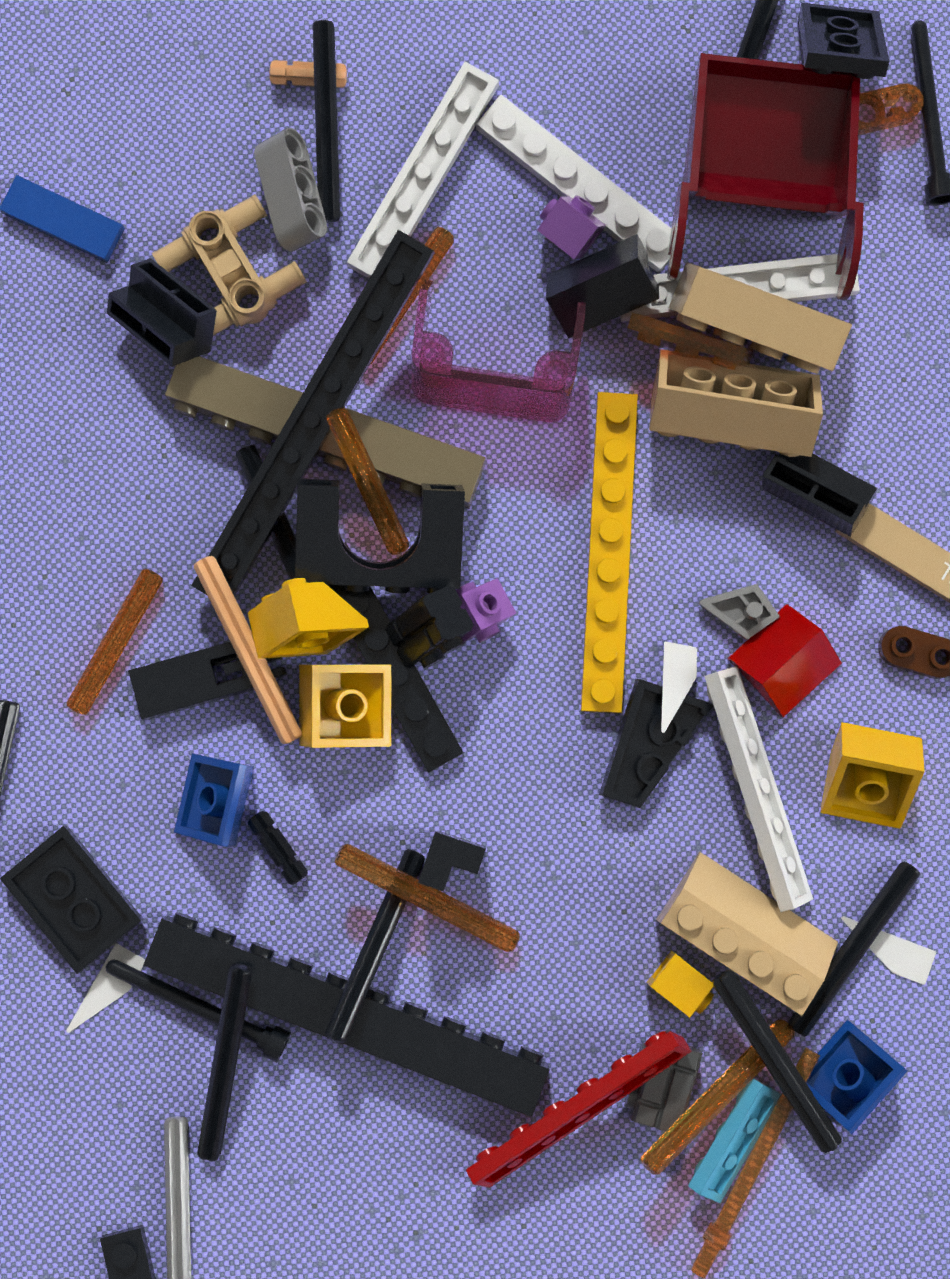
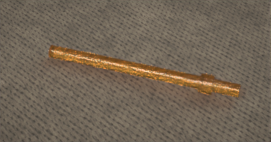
(717, 1234)

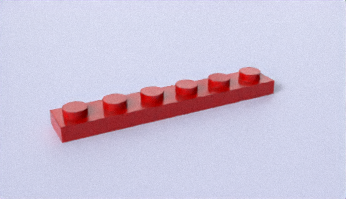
(565, 1117)

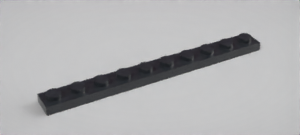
(327, 390)

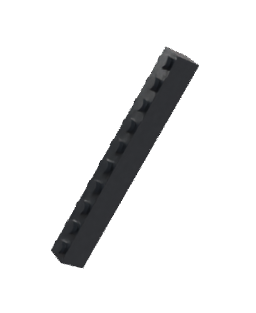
(381, 1027)

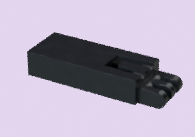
(190, 681)

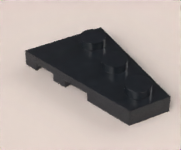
(641, 749)

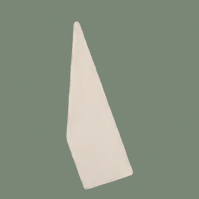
(678, 677)
(900, 955)
(106, 987)

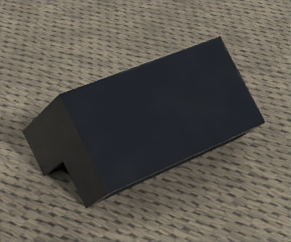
(608, 283)
(163, 313)
(819, 490)
(448, 852)

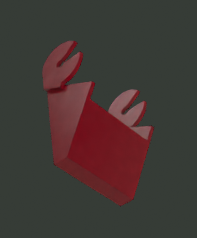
(774, 141)

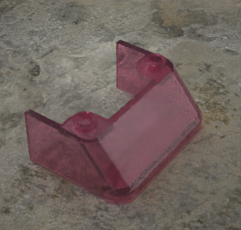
(537, 398)

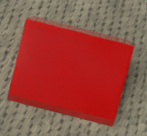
(786, 659)

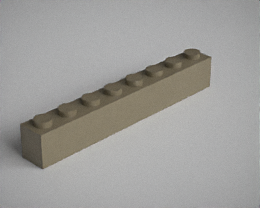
(264, 407)

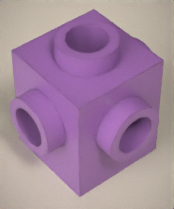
(487, 608)

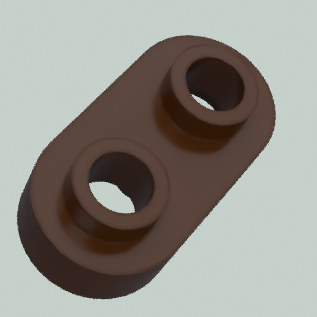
(920, 652)

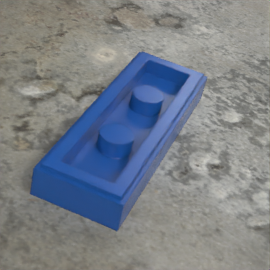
(61, 218)

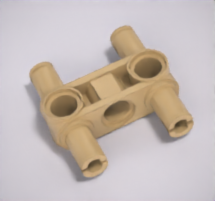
(229, 264)

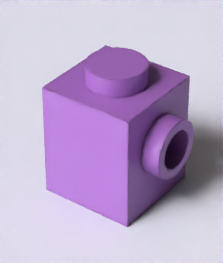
(571, 225)

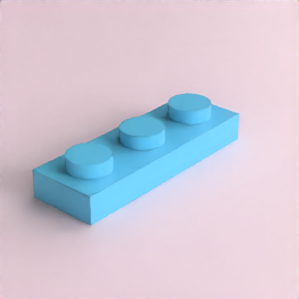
(734, 1141)

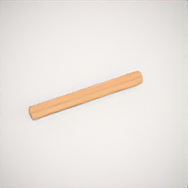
(243, 644)

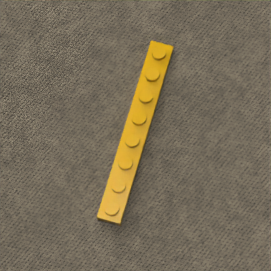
(609, 553)

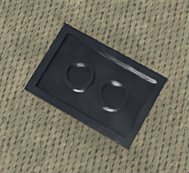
(843, 40)
(71, 899)

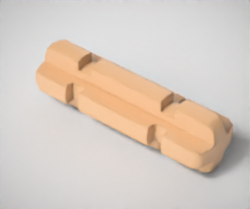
(301, 73)

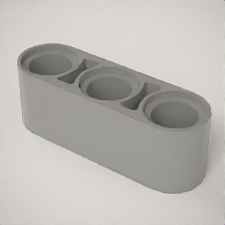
(290, 189)

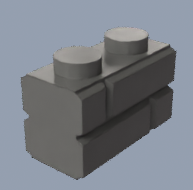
(666, 1095)

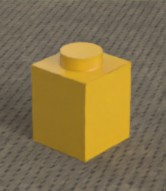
(682, 985)

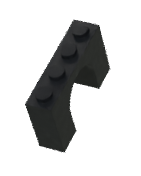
(428, 563)

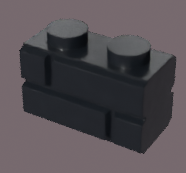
(430, 628)

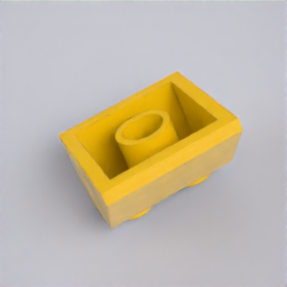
(303, 621)
(345, 705)
(872, 775)

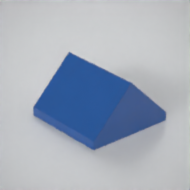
(213, 800)
(853, 1076)

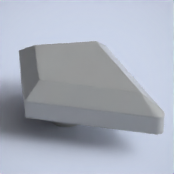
(742, 610)

